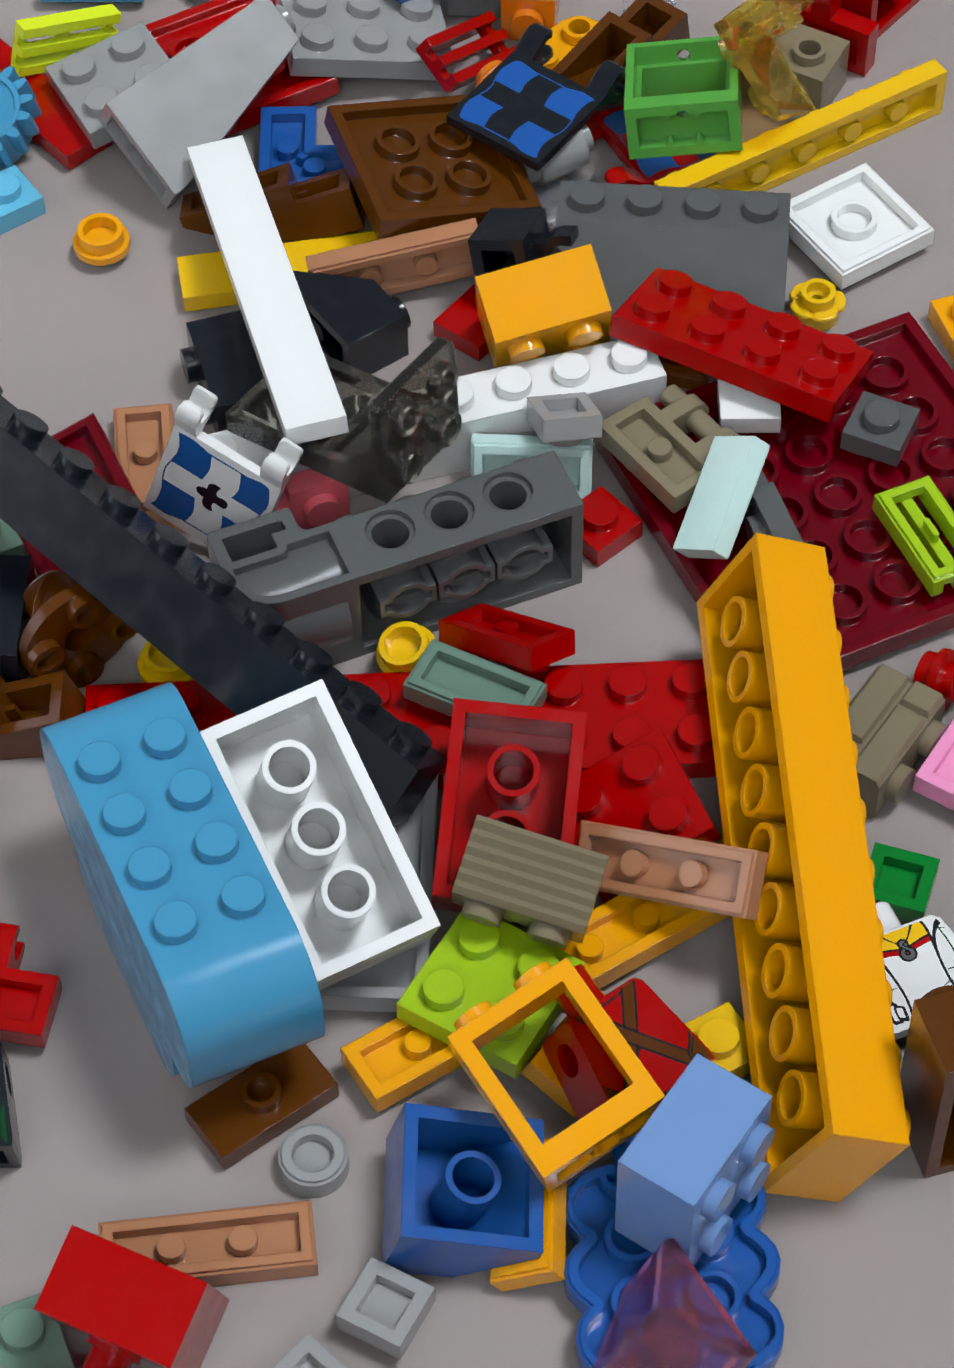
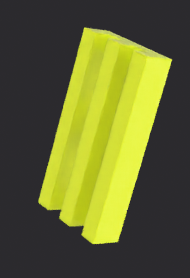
(33, 56)

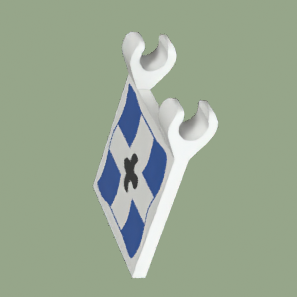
(208, 484)

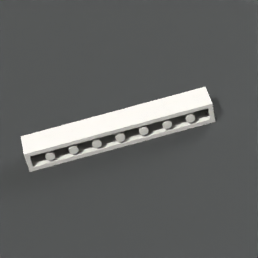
(496, 398)

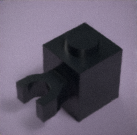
(515, 237)

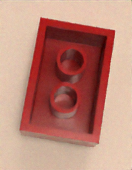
(511, 768)

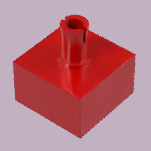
(130, 1305)

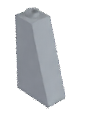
(198, 95)

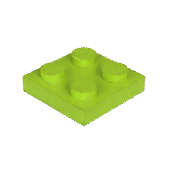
(479, 966)

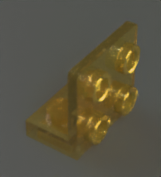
(750, 47)

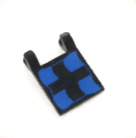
(529, 107)

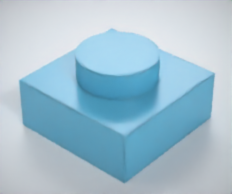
(18, 200)

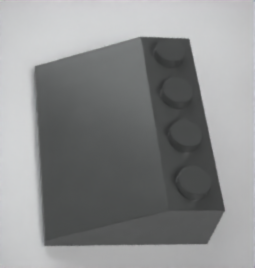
(712, 235)

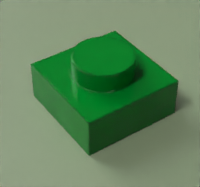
(903, 880)

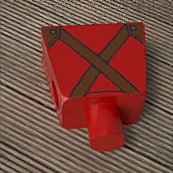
(648, 1027)

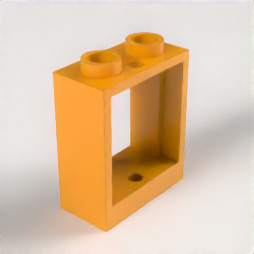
(594, 1133)

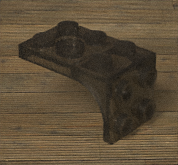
(390, 425)

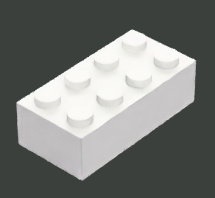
(322, 832)

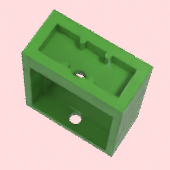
(664, 84)

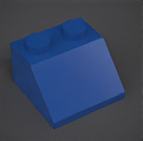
(458, 1194)

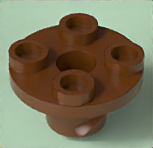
(68, 630)

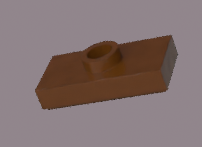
(261, 1103)

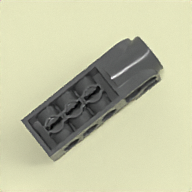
(414, 559)

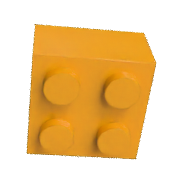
(543, 307)

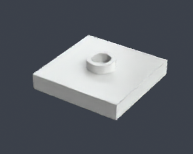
(856, 226)

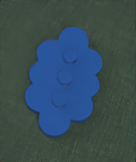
(604, 1262)

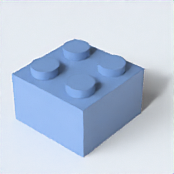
(694, 1161)

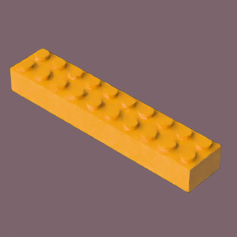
(815, 953)

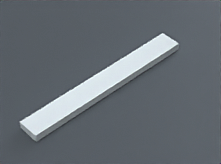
(267, 292)

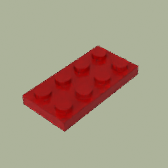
(742, 343)

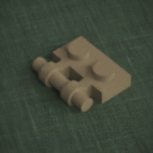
(656, 446)

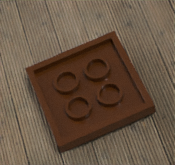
(419, 169)

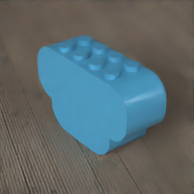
(181, 888)

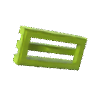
(886, 509)

